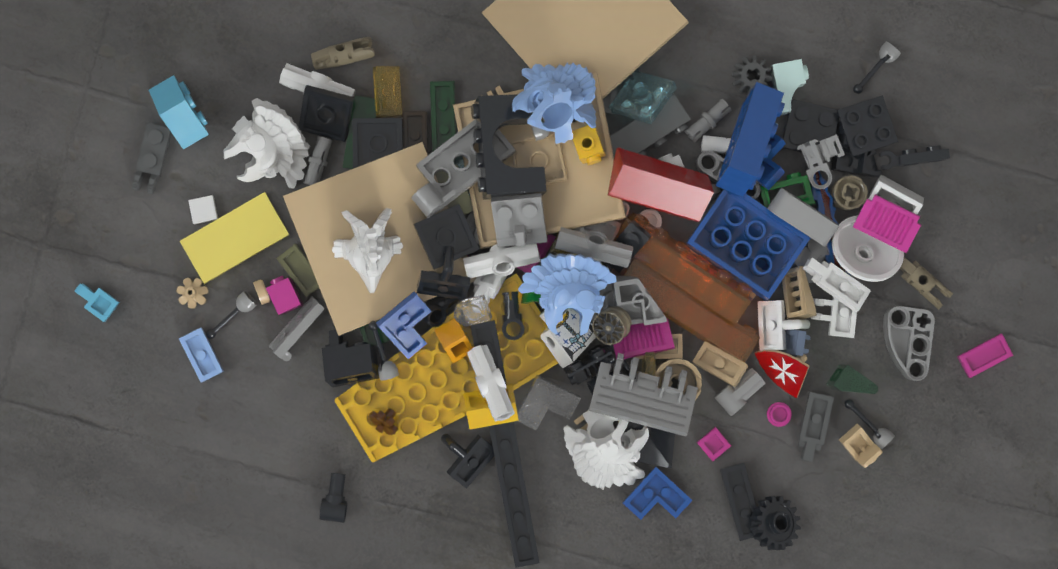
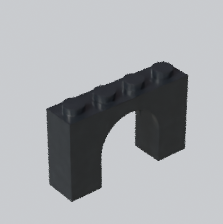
(496, 177)

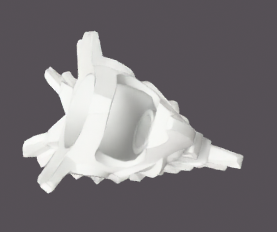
(272, 141)
(369, 249)
(604, 452)

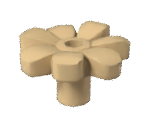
(197, 292)

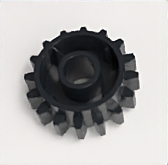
(774, 523)

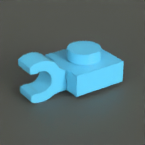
(99, 303)

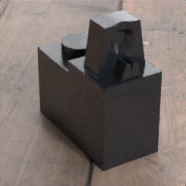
(348, 364)

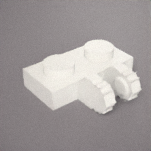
(841, 318)

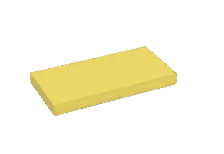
(234, 237)

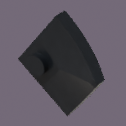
(658, 447)

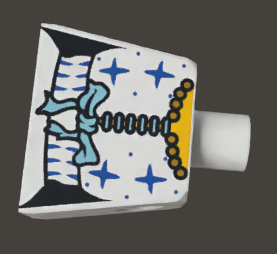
(567, 343)

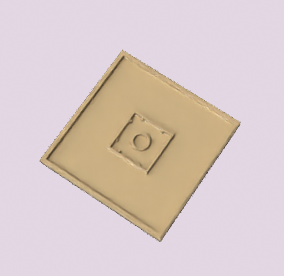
(597, 34)
(575, 190)
(365, 194)

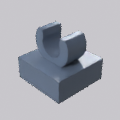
(795, 342)

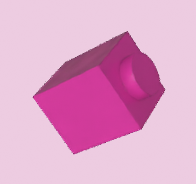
(284, 295)

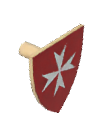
(784, 369)

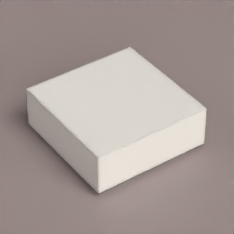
(203, 209)

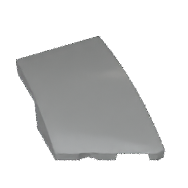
(633, 298)

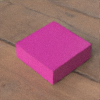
(713, 444)

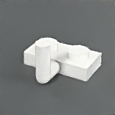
(773, 325)

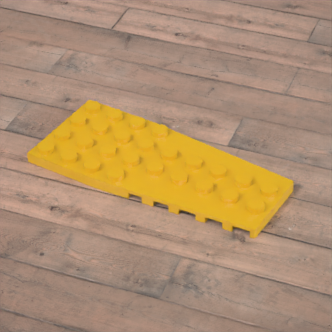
(432, 386)

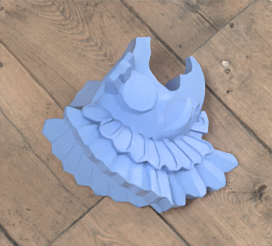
(558, 98)
(568, 283)

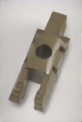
(343, 53)
(911, 275)

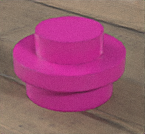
(779, 414)

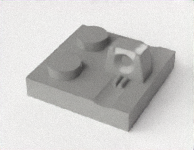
(519, 219)

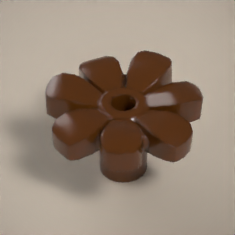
(384, 421)

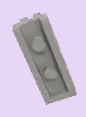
(296, 328)

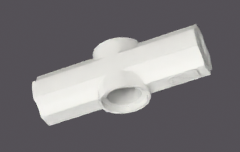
(298, 79)
(501, 260)
(490, 383)

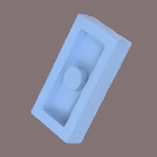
(201, 355)

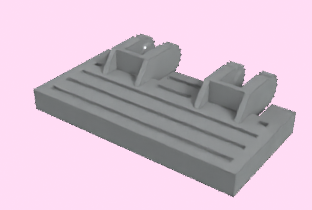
(642, 400)

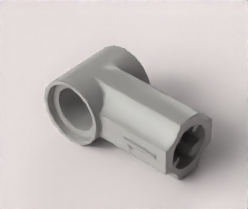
(734, 398)

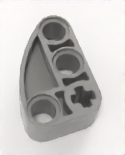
(900, 339)

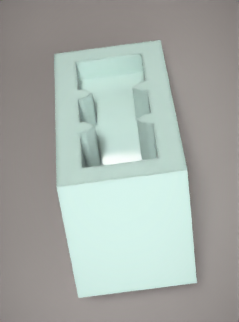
(787, 78)

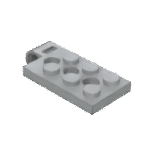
(436, 195)

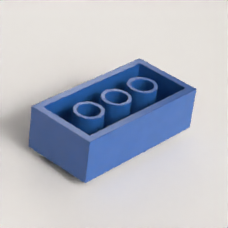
(750, 139)

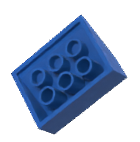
(748, 242)

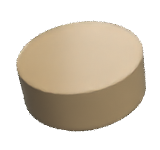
(261, 291)

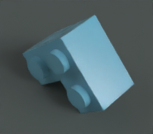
(178, 111)

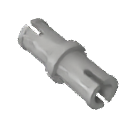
(708, 120)
(318, 160)

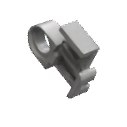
(817, 154)

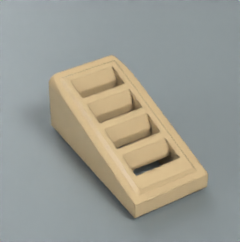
(806, 300)

